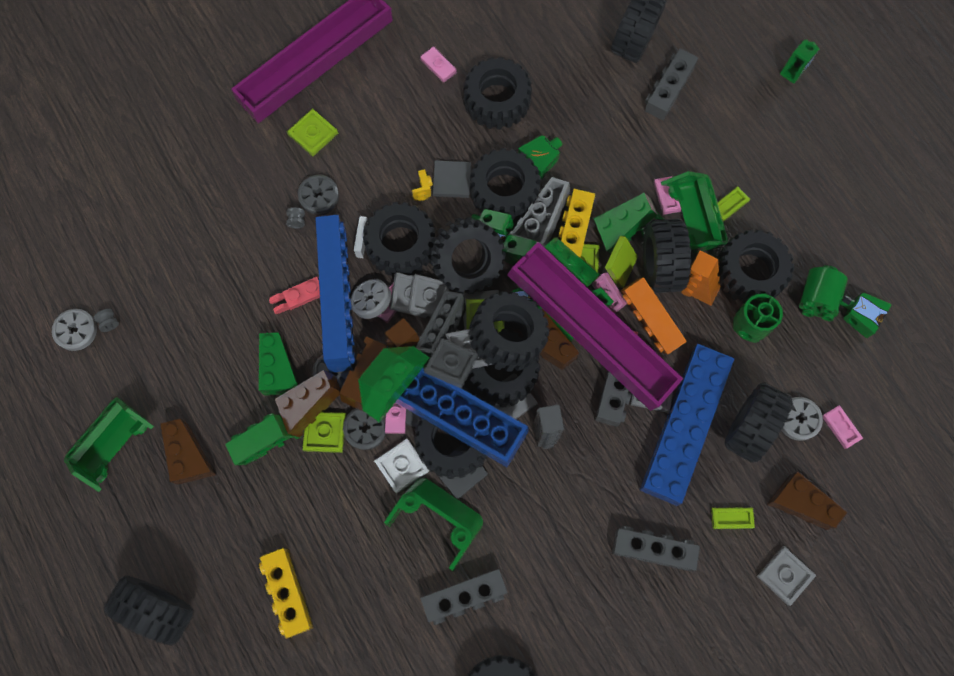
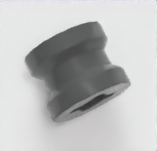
(295, 217)
(106, 320)

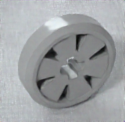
(379, 301)
(74, 340)
(812, 420)

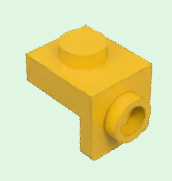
(425, 191)

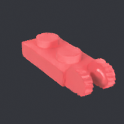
(297, 295)

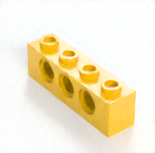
(583, 202)
(302, 620)

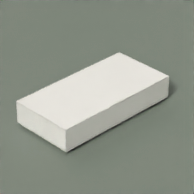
(359, 244)

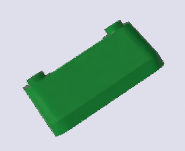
(699, 210)
(102, 441)
(466, 520)

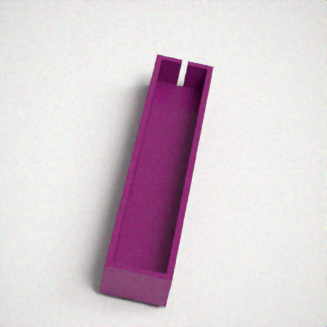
(310, 56)
(595, 326)

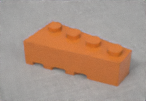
(653, 316)

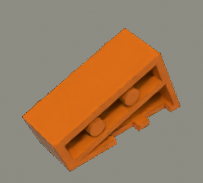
(703, 278)

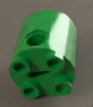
(823, 292)
(757, 317)

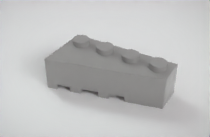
(544, 213)

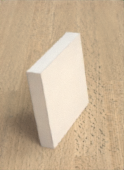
(401, 466)

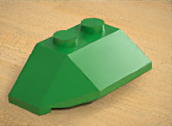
(389, 378)

